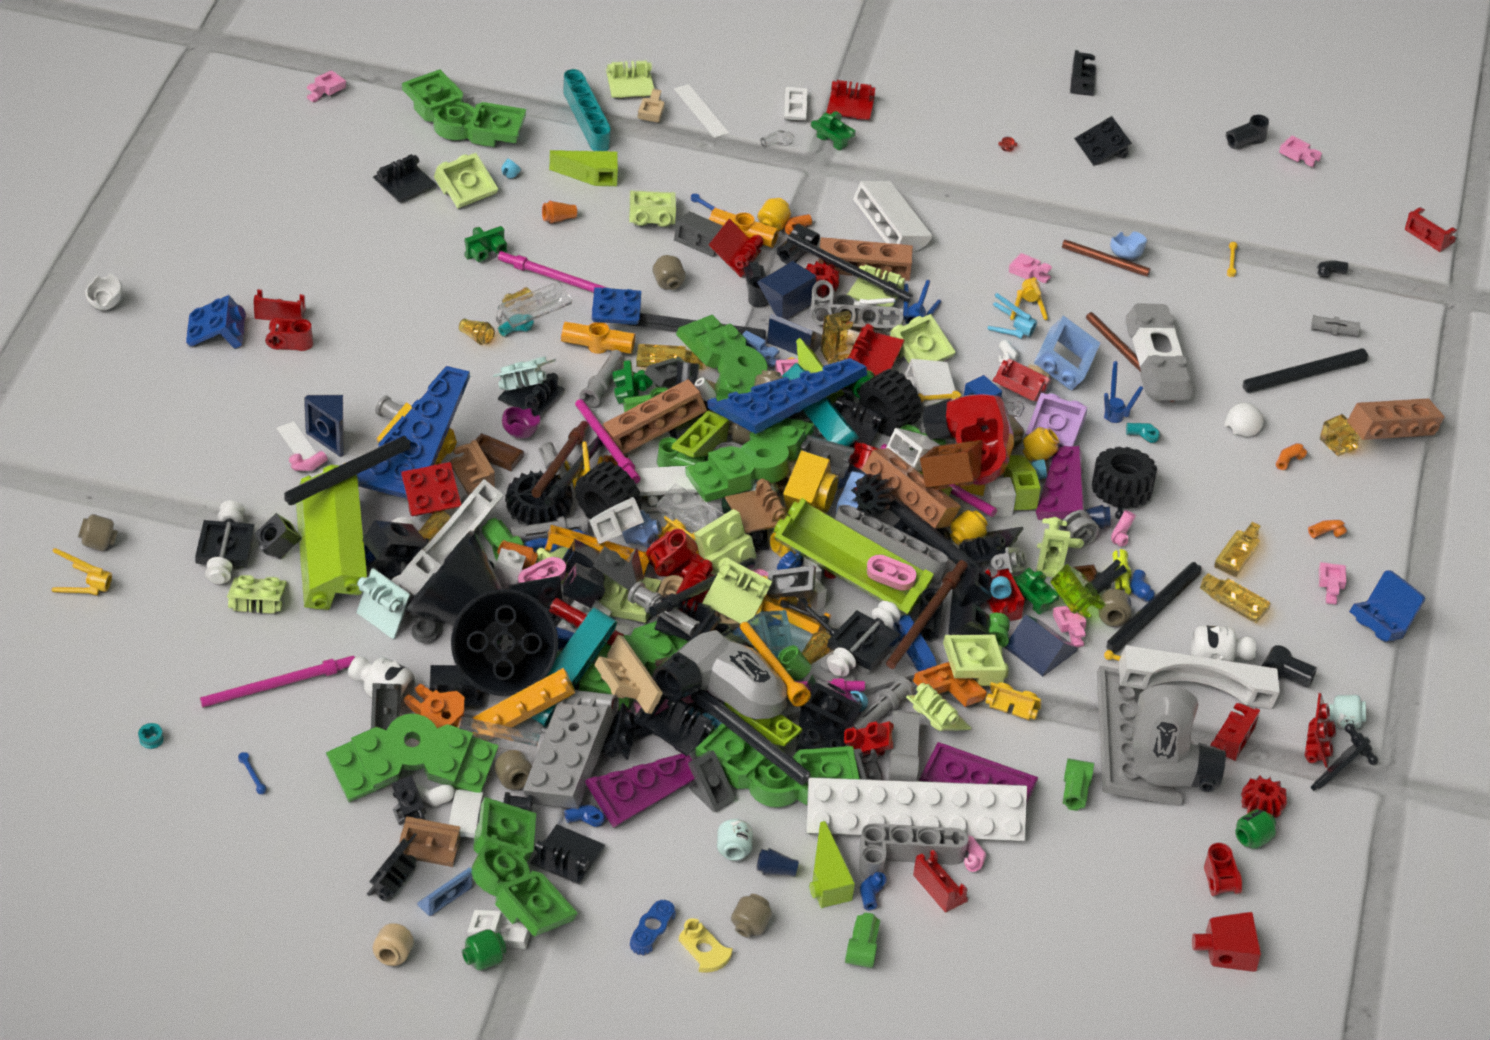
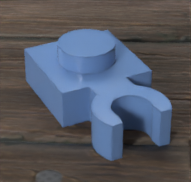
(760, 345)

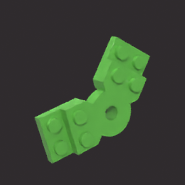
(442, 103)
(726, 350)
(763, 457)
(647, 645)
(380, 755)
(766, 782)
(501, 869)

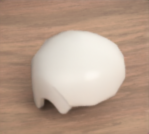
(104, 292)
(1244, 419)

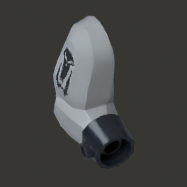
(725, 670)
(1164, 742)

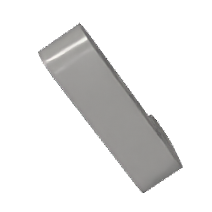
(857, 310)
(904, 754)
(905, 842)

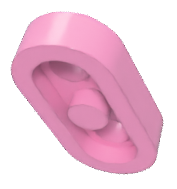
(544, 570)
(892, 572)

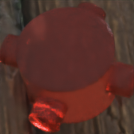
(1007, 144)

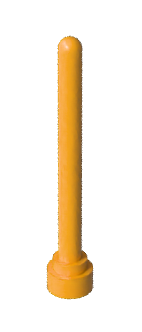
(796, 692)

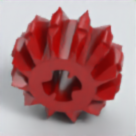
(826, 273)
(1264, 795)

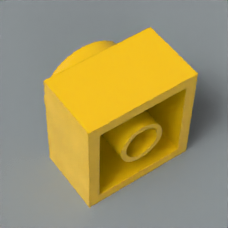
(812, 482)

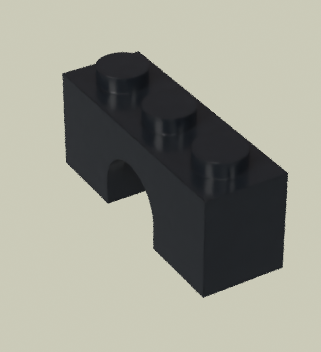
(583, 581)
(967, 597)

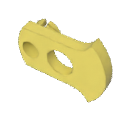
(695, 934)

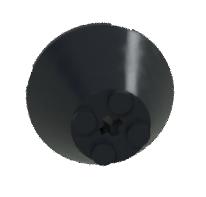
(456, 583)
(485, 622)

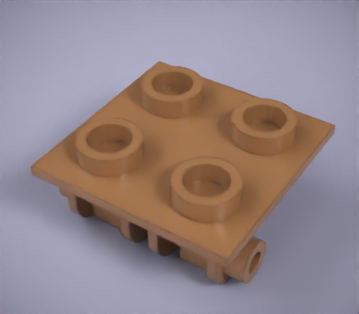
(758, 508)

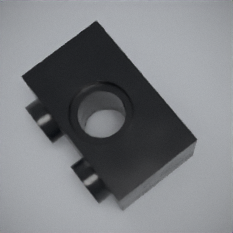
(394, 541)
(832, 701)

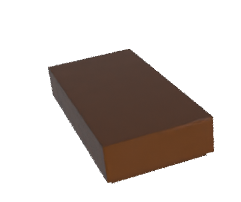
(499, 453)

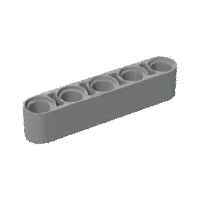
(894, 540)

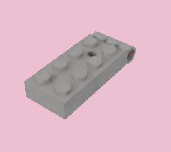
(571, 749)

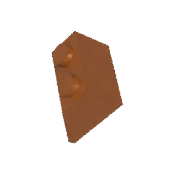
(952, 464)

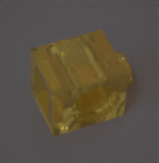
(1339, 435)

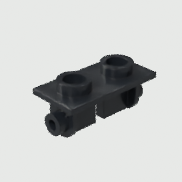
(620, 733)

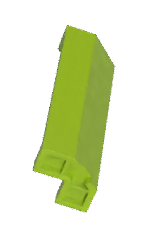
(331, 542)
(844, 554)

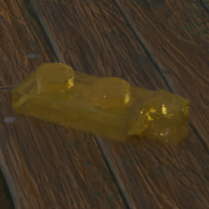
(650, 354)
(1238, 550)
(1235, 597)

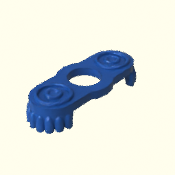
(790, 561)
(643, 937)

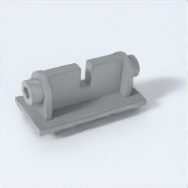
(1012, 559)

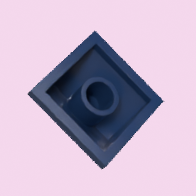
(788, 289)
(786, 333)
(325, 421)
(1039, 645)

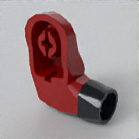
(974, 419)

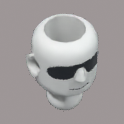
(1221, 644)
(382, 671)

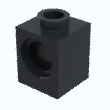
(277, 536)

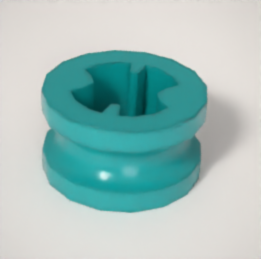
(147, 730)

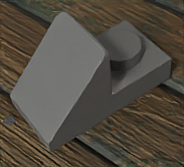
(664, 373)
(622, 571)
(792, 582)
(711, 781)

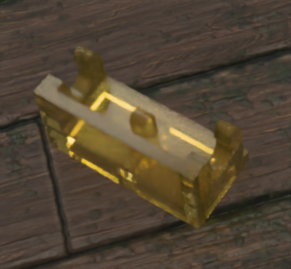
(835, 336)

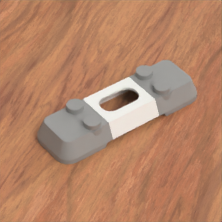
(1161, 373)

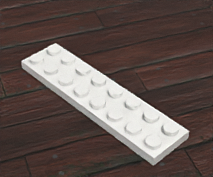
(977, 809)

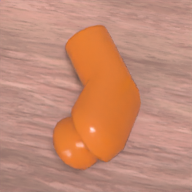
(805, 220)
(1286, 454)
(1326, 526)

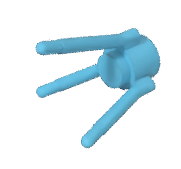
(1023, 322)

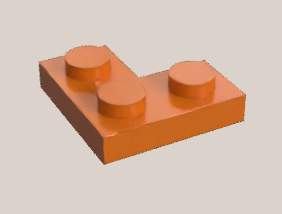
(941, 679)

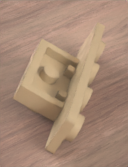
(628, 675)

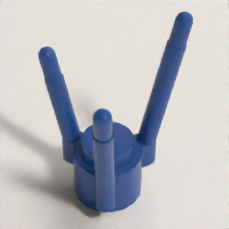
(918, 309)
(1115, 408)

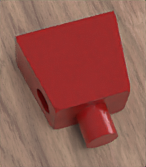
(1230, 942)

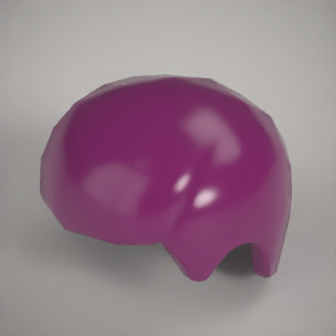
(519, 422)

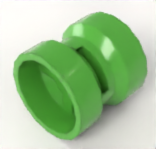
(999, 627)

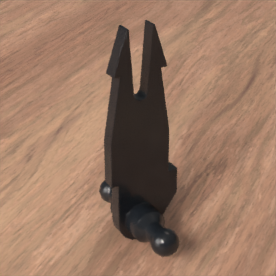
(1360, 745)

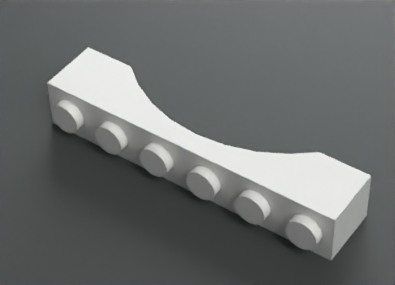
(466, 518)
(1249, 683)

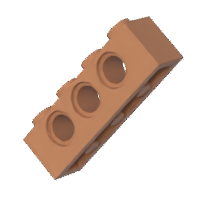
(886, 256)
(655, 416)
(1395, 419)
(910, 488)

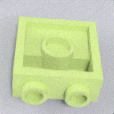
(465, 180)
(652, 208)
(923, 340)
(724, 539)
(617, 601)
(976, 658)

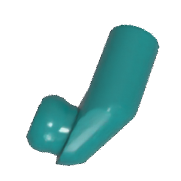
(506, 328)
(1145, 430)

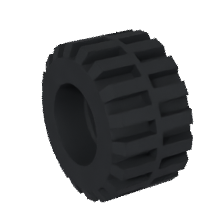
(892, 396)
(1124, 477)
(604, 488)

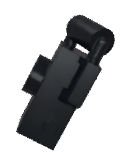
(408, 800)

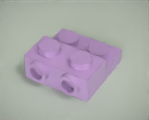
(1061, 416)

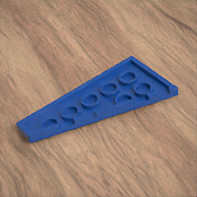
(783, 397)
(424, 427)

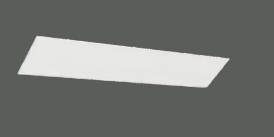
(701, 110)
(299, 444)

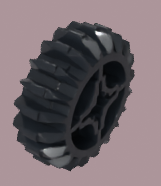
(534, 510)

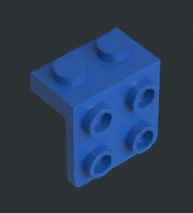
(616, 305)
(219, 317)
(1389, 607)

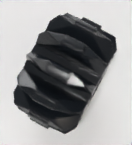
(872, 494)

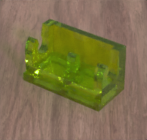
(1076, 591)

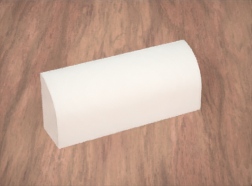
(891, 214)
(930, 379)
(657, 482)

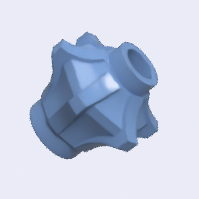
(643, 533)

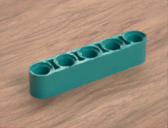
(586, 110)
(826, 416)
(580, 652)

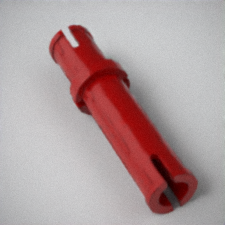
(574, 616)

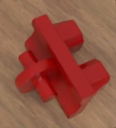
(871, 737)

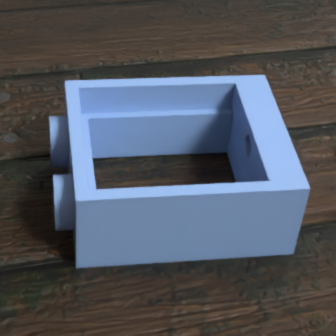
(1076, 341)

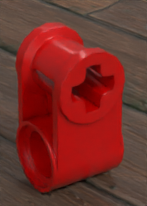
(292, 334)
(861, 454)
(672, 551)
(1222, 870)

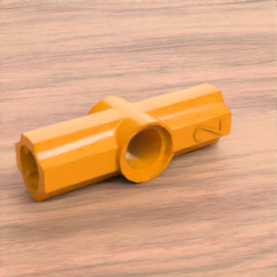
(748, 225)
(598, 337)

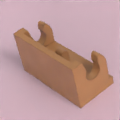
(472, 466)
(434, 841)

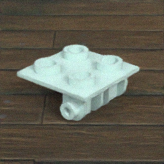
(522, 374)
(382, 602)

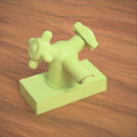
(1055, 547)

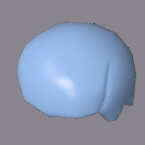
(1128, 247)

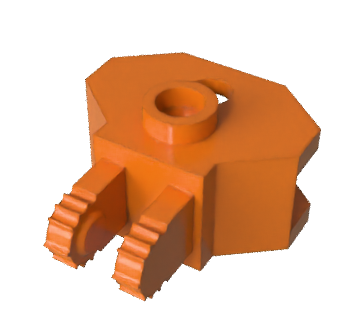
(438, 707)

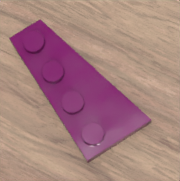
(1063, 485)
(637, 788)

